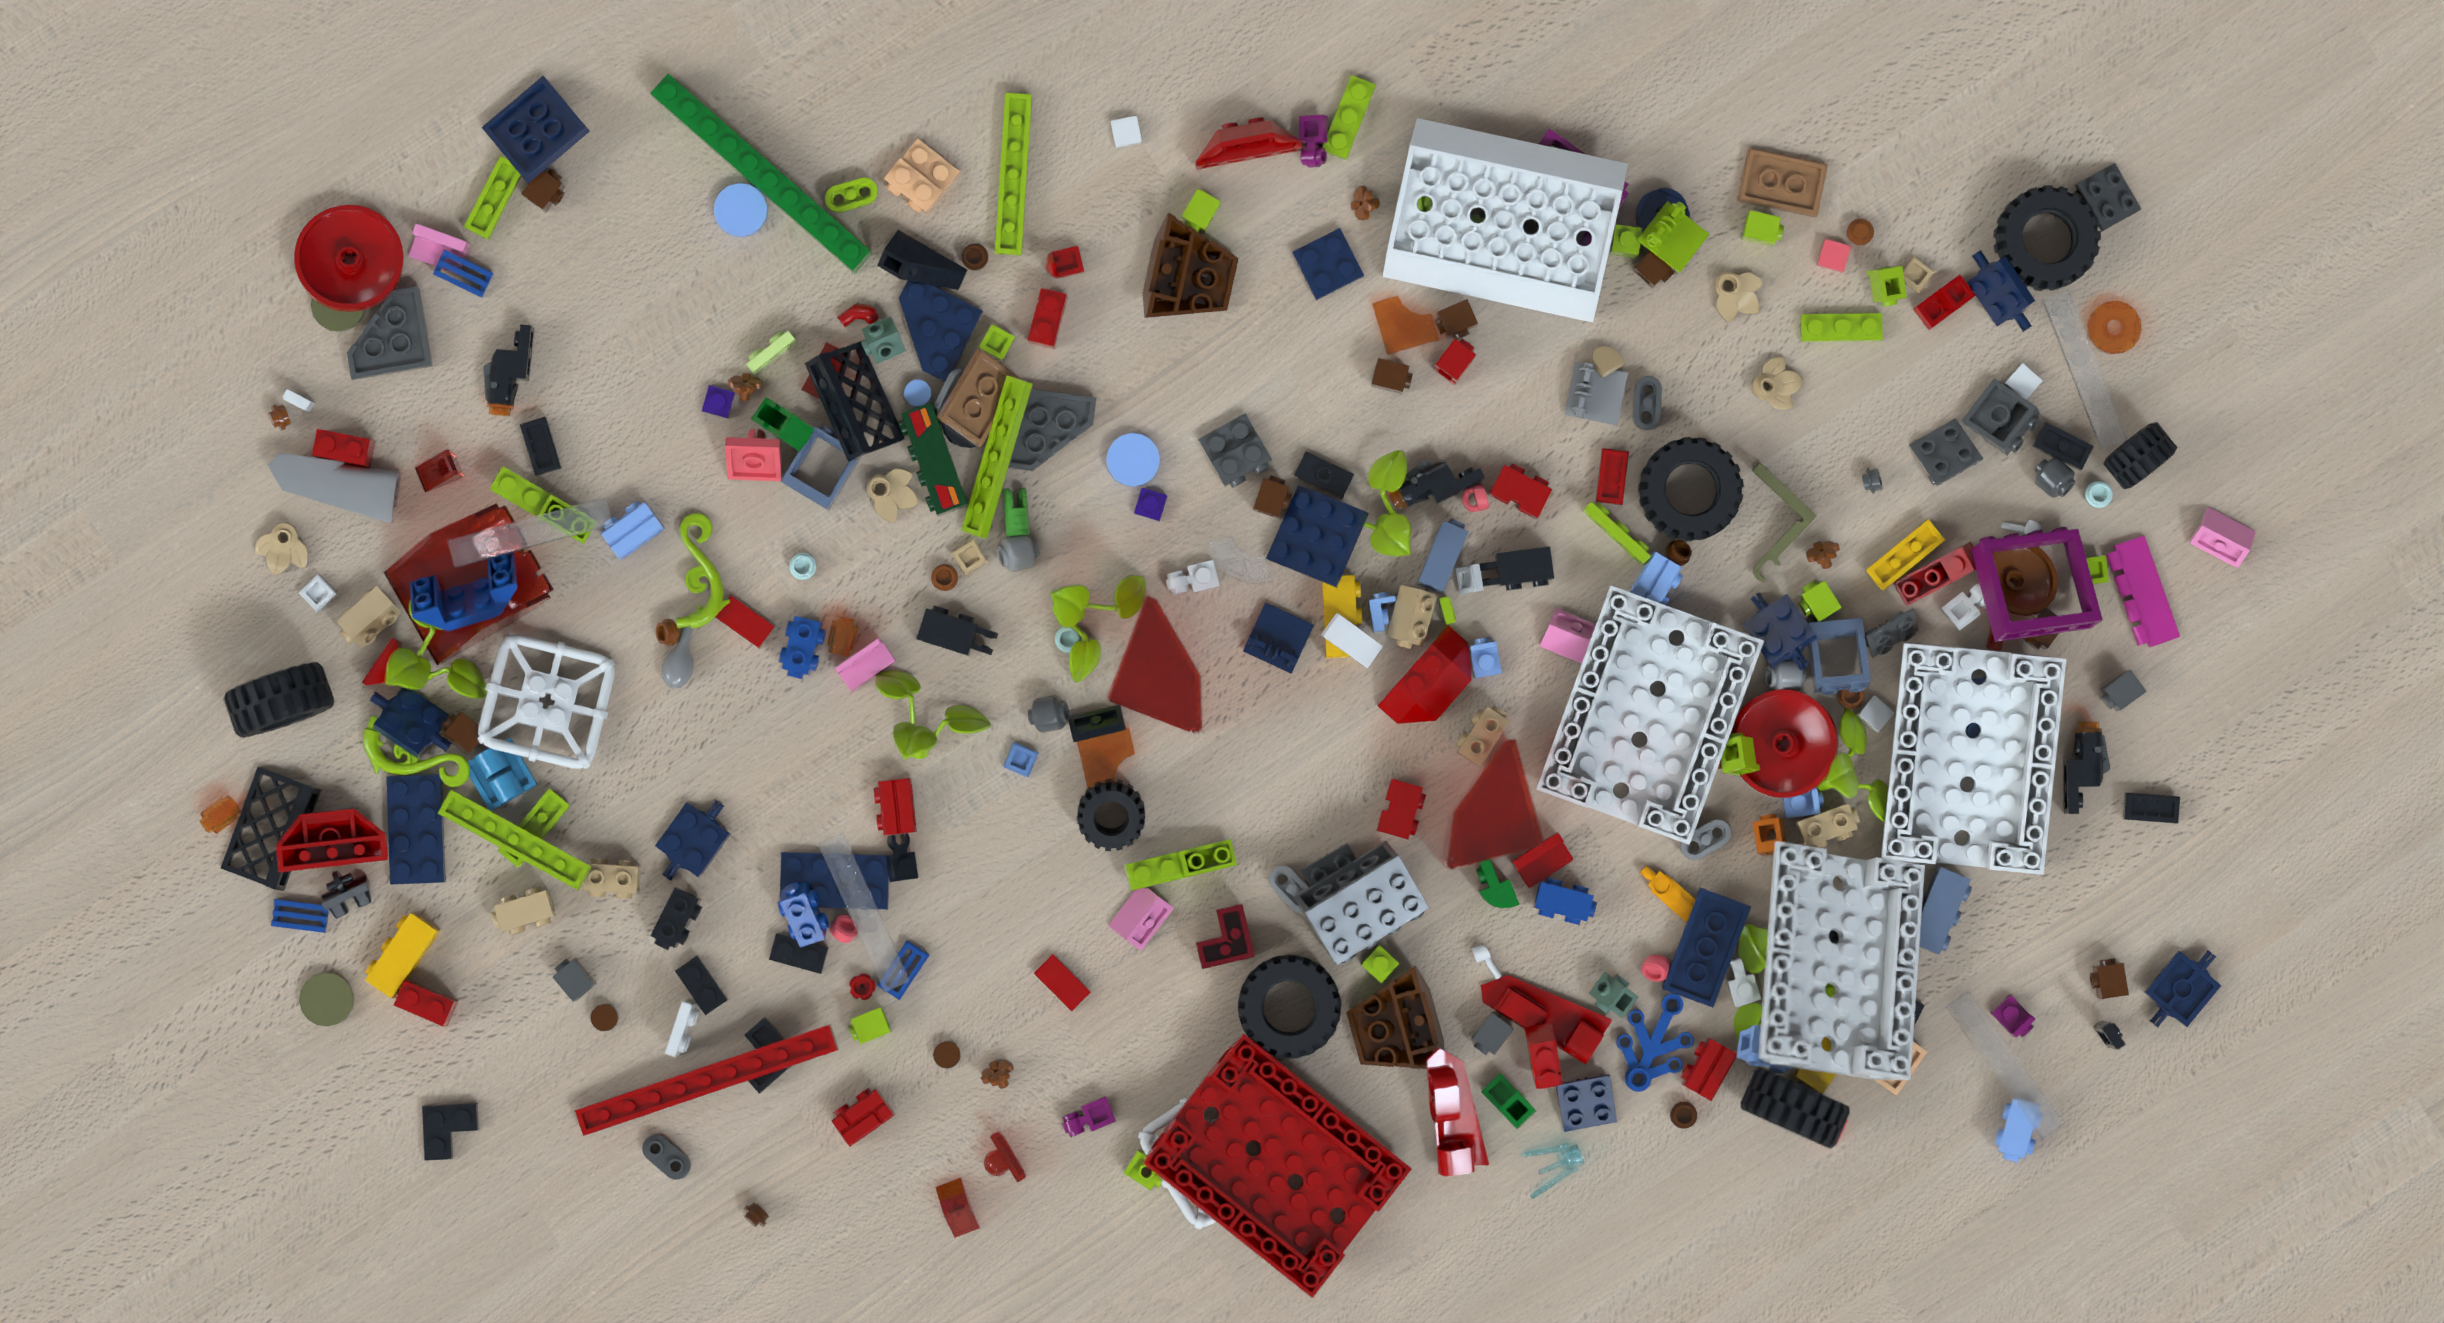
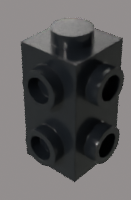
(675, 918)

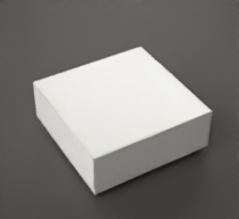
(1126, 131)
(2023, 381)
(298, 400)
(1469, 579)
(318, 593)

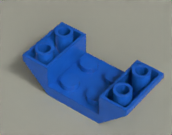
(468, 602)

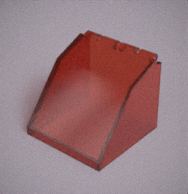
(434, 557)
(1158, 673)
(1493, 812)

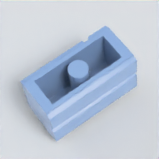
(632, 529)
(1657, 578)

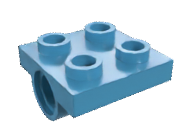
(500, 776)

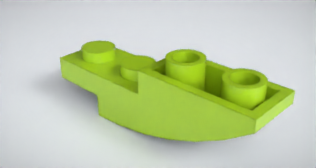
(529, 496)
(1180, 864)

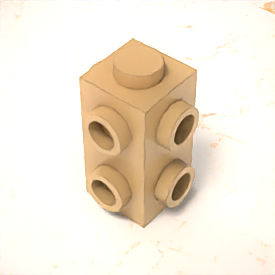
(367, 617)
(1411, 617)
(1483, 736)
(1833, 823)
(620, 878)
(515, 913)

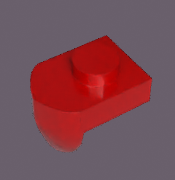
(1064, 263)

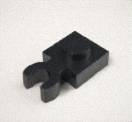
(902, 863)

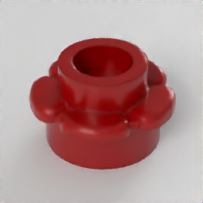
(856, 981)

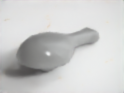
(678, 663)

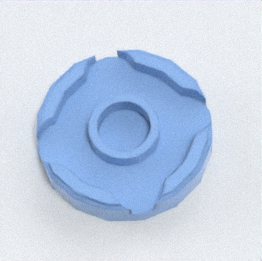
(740, 210)
(1133, 459)

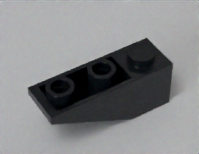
(918, 263)

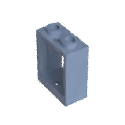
(789, 478)
(1443, 556)
(1834, 630)

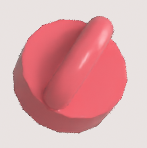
(1479, 496)
(843, 929)
(1656, 968)

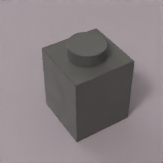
(2122, 691)
(573, 979)
(1491, 1034)

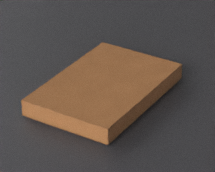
(1782, 182)
(975, 398)

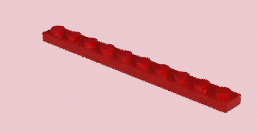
(706, 1080)

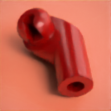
(859, 311)

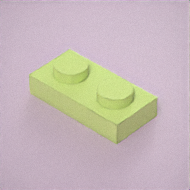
(761, 358)

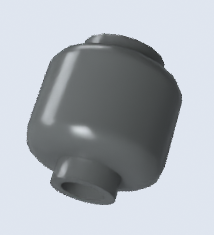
(2054, 477)
(1049, 713)

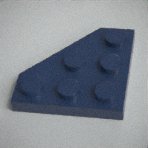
(938, 326)

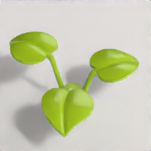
(1392, 530)
(1069, 610)
(413, 672)
(918, 740)
(1842, 775)
(1753, 952)

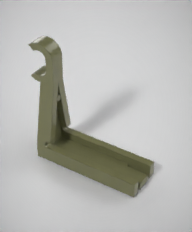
(1794, 531)

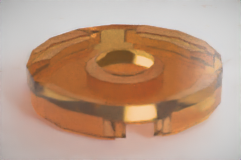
(2129, 322)

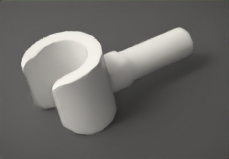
(2030, 526)
(1481, 953)

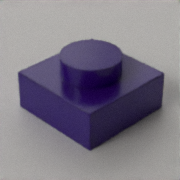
(718, 402)
(1150, 504)

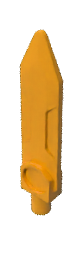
(1669, 892)

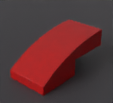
(1944, 302)

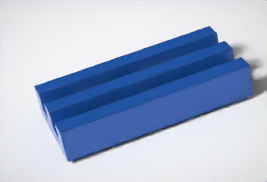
(442, 263)
(276, 913)
(916, 950)

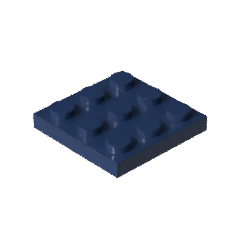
(535, 129)
(1317, 536)

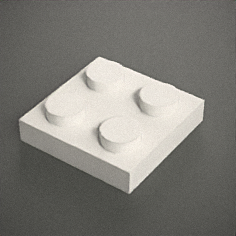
(686, 1018)

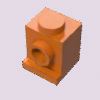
(1761, 831)

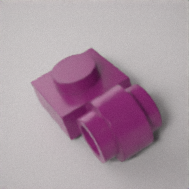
(1313, 131)
(1096, 1114)

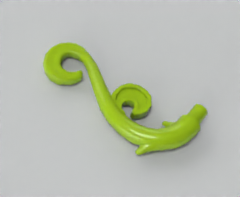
(707, 569)
(412, 765)

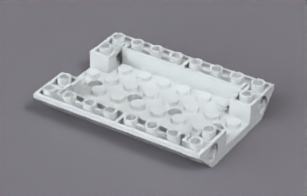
(1511, 184)
(1683, 726)
(2007, 760)
(1868, 967)

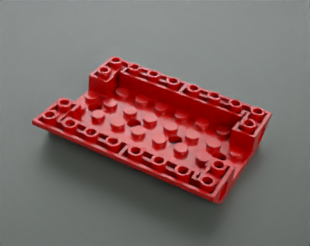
(1296, 1136)

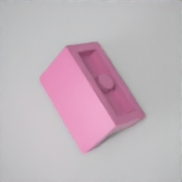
(430, 244)
(2223, 537)
(1568, 635)
(865, 664)
(1140, 917)

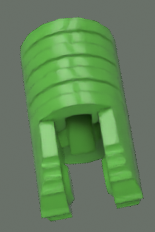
(1016, 518)

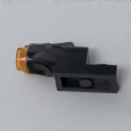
(505, 369)
(1432, 480)
(2088, 767)

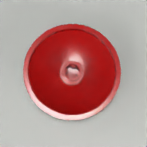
(349, 258)
(1791, 742)

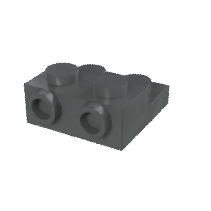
(2002, 417)
(1235, 451)

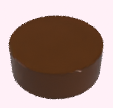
(604, 1017)
(946, 1054)

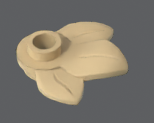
(1741, 296)
(1781, 384)
(896, 493)
(281, 552)

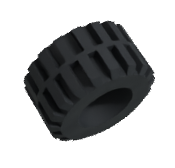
(2140, 455)
(1111, 837)

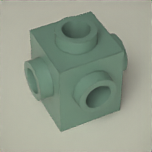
(882, 340)
(1609, 991)

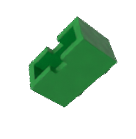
(782, 424)

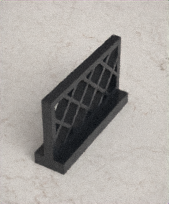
(840, 406)
(302, 804)

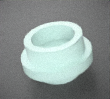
(2098, 494)
(802, 566)
(1066, 638)

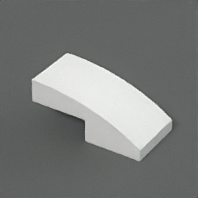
(1352, 640)

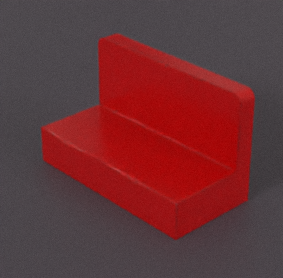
(1542, 860)

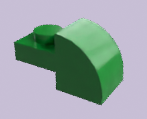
(1496, 894)
(1508, 1101)

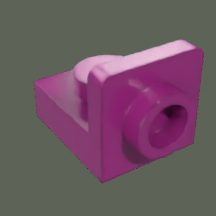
(2013, 1017)

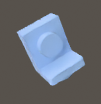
(1379, 616)
(1485, 658)
(1804, 805)

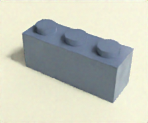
(1941, 909)

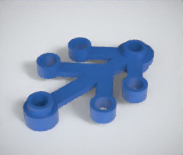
(1651, 1046)

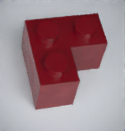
(1232, 945)

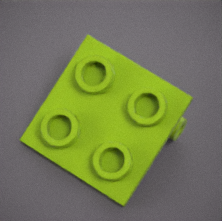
(1673, 236)

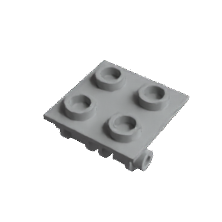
(1595, 396)

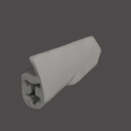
(345, 486)

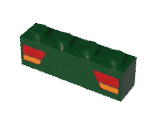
(934, 459)

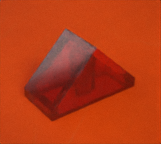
(439, 470)
(957, 1207)

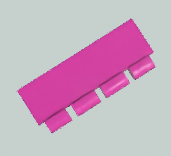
(2146, 590)

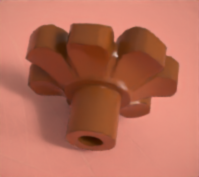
(1364, 203)
(745, 385)
(1823, 553)
(997, 1073)

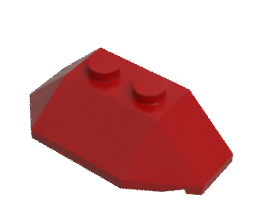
(1247, 143)
(1431, 681)
(330, 841)

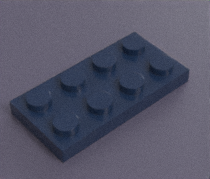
(415, 829)
(815, 871)
(1706, 947)

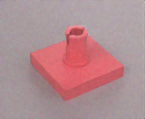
(753, 457)

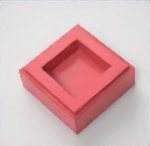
(1833, 255)

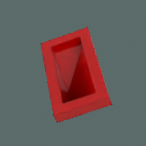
(377, 673)

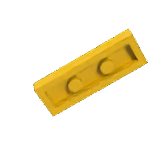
(1905, 555)

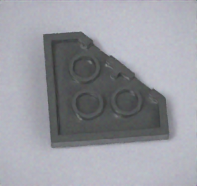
(393, 338)
(1050, 425)

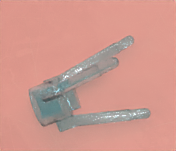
(1568, 1158)

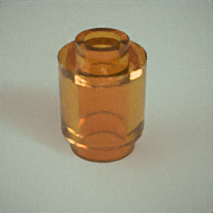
(842, 636)
(219, 814)

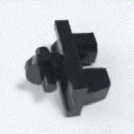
(342, 889)

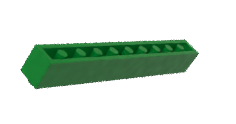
(761, 173)

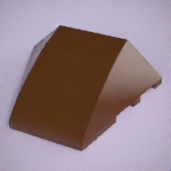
(1187, 273)
(1397, 1024)

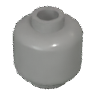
(1018, 552)
(1785, 676)

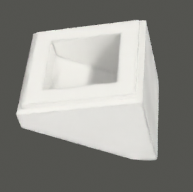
(1875, 714)

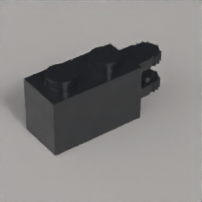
(1520, 568)
(952, 632)

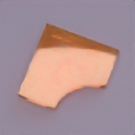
(1401, 327)
(1103, 755)

